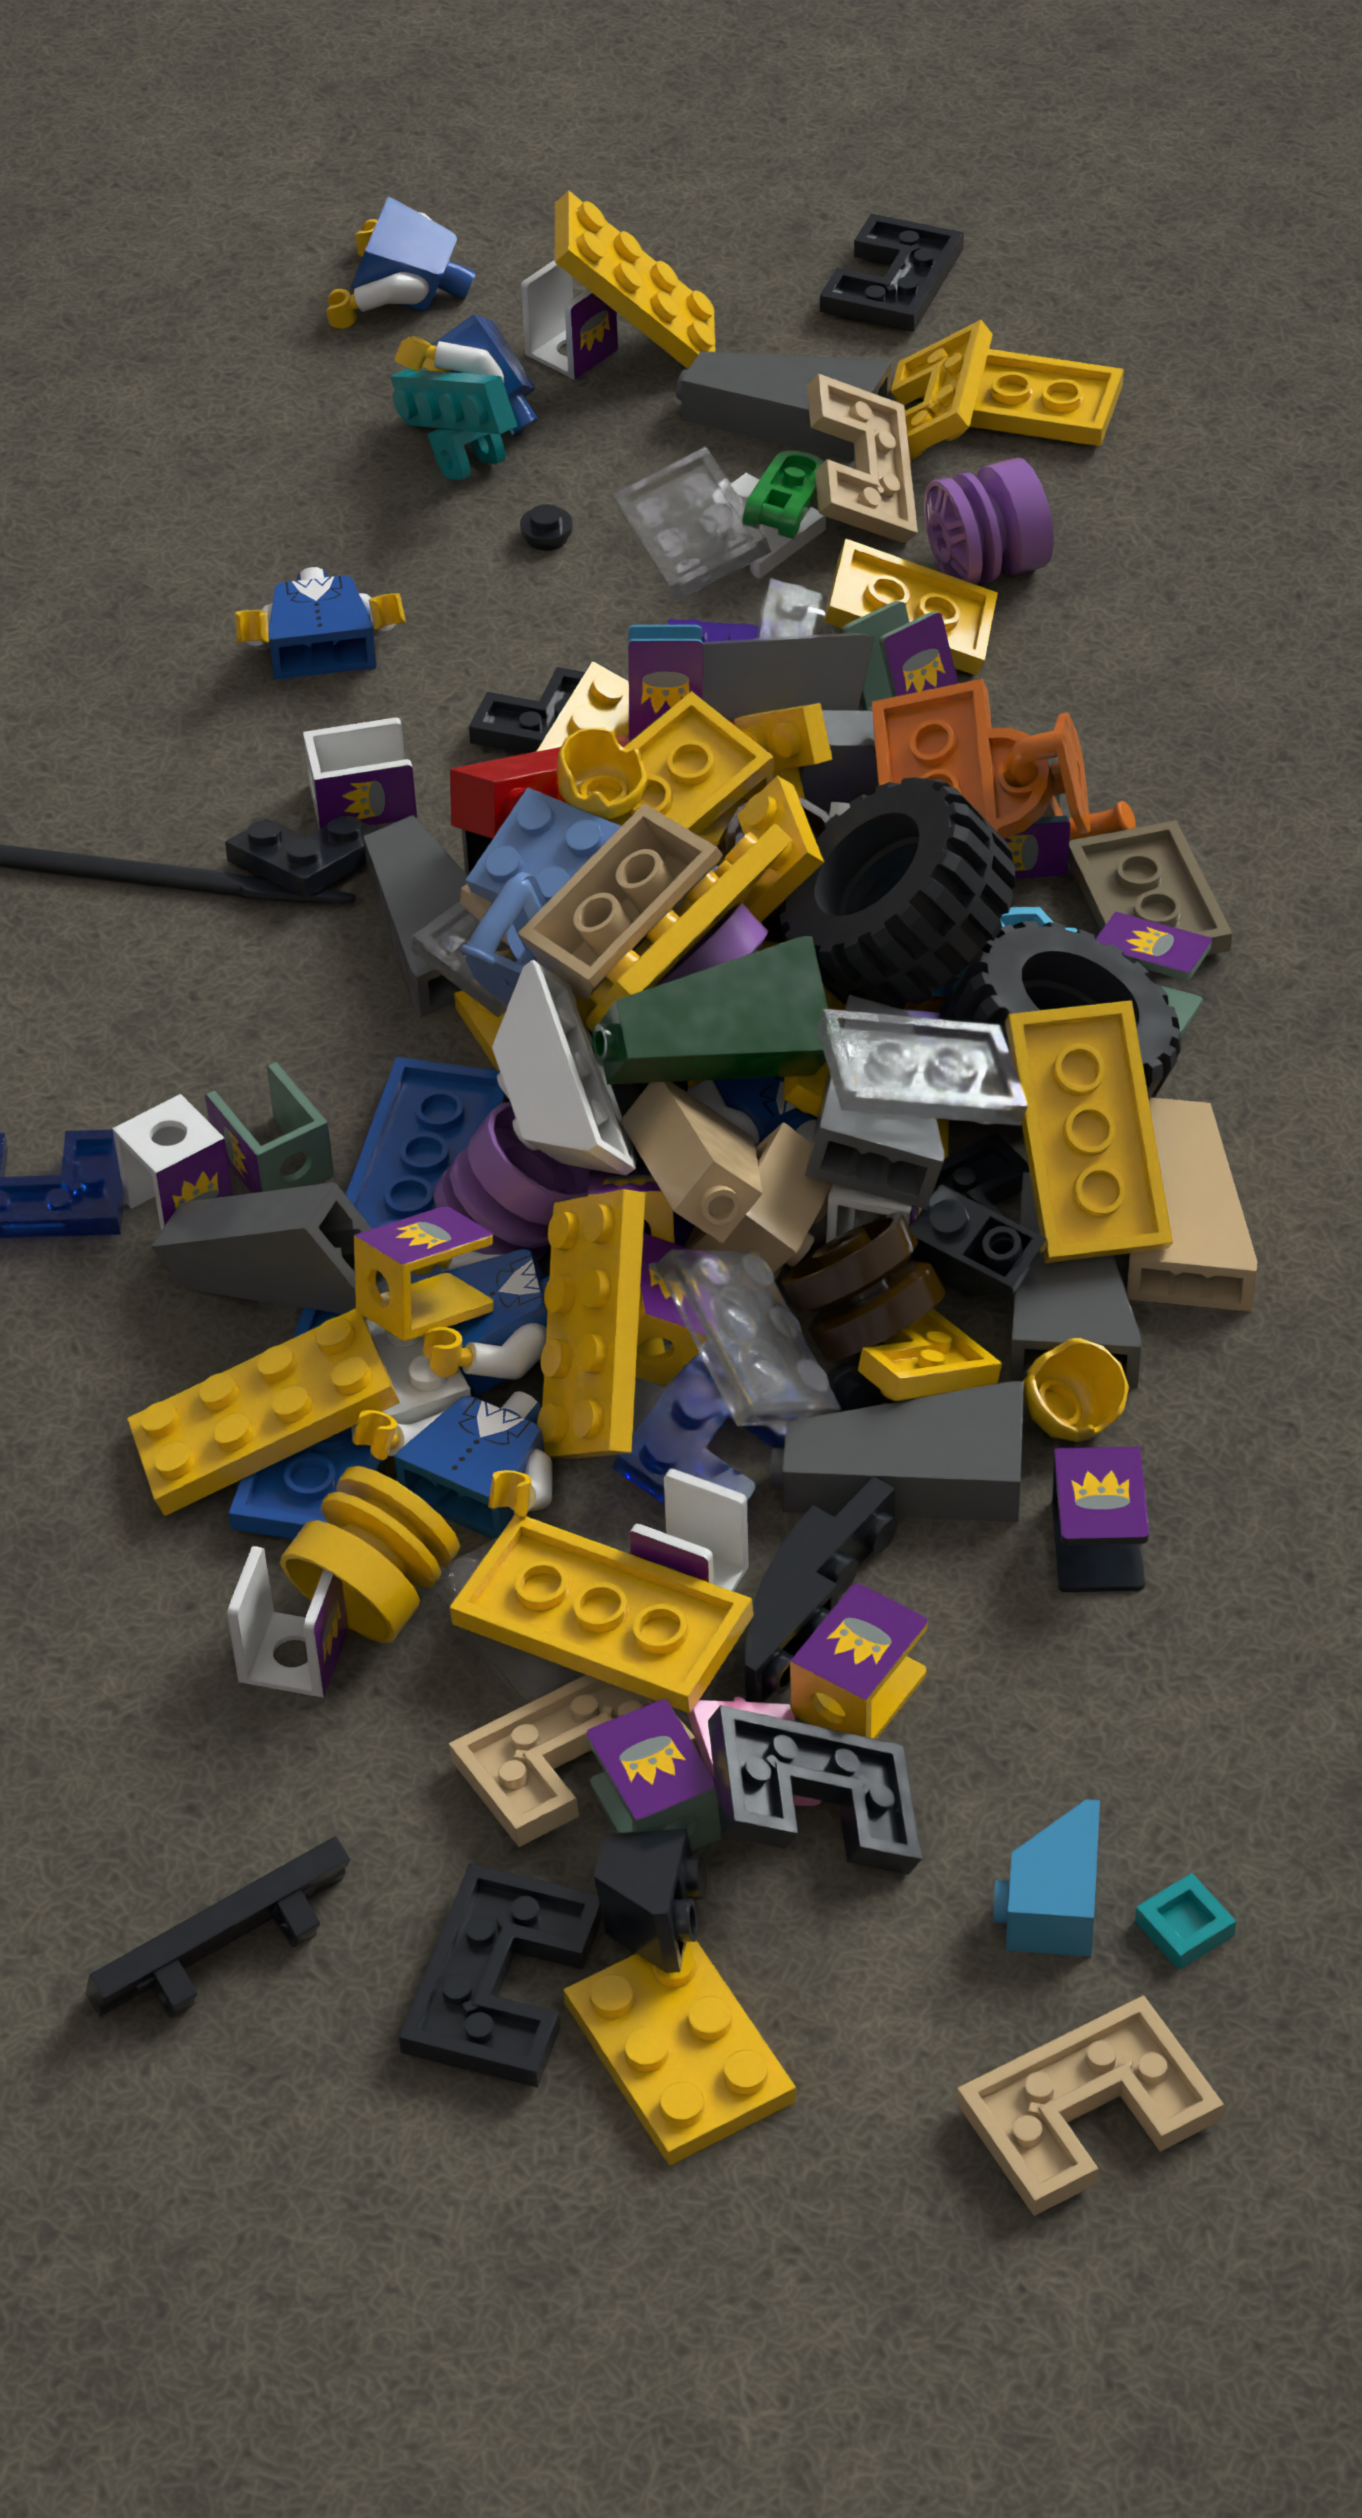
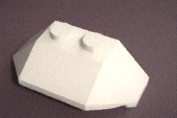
(556, 1079)

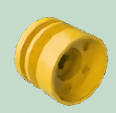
(379, 1546)

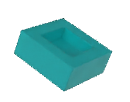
(1185, 1921)

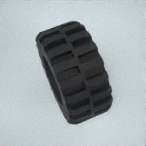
(902, 893)
(1058, 968)

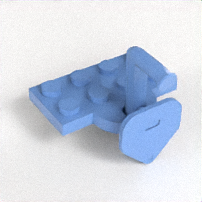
(520, 872)

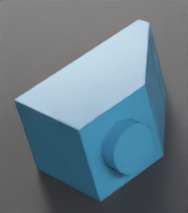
(1053, 1887)

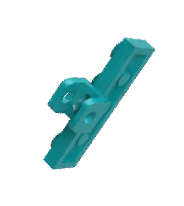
(465, 410)

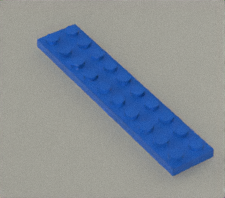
(413, 1139)

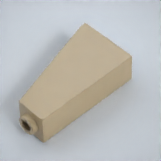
(695, 1157)
(1211, 1245)

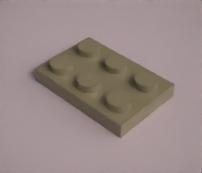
(1149, 877)

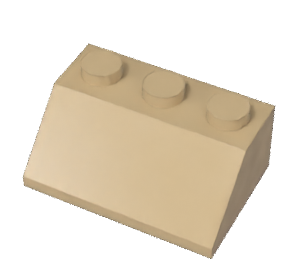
(617, 898)

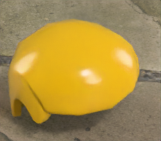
(600, 773)
(1075, 1390)

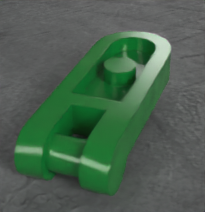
(783, 493)

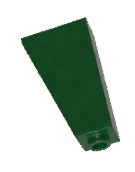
(721, 1022)

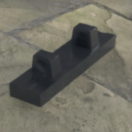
(162, 1960)

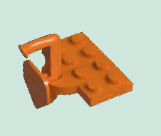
(998, 770)

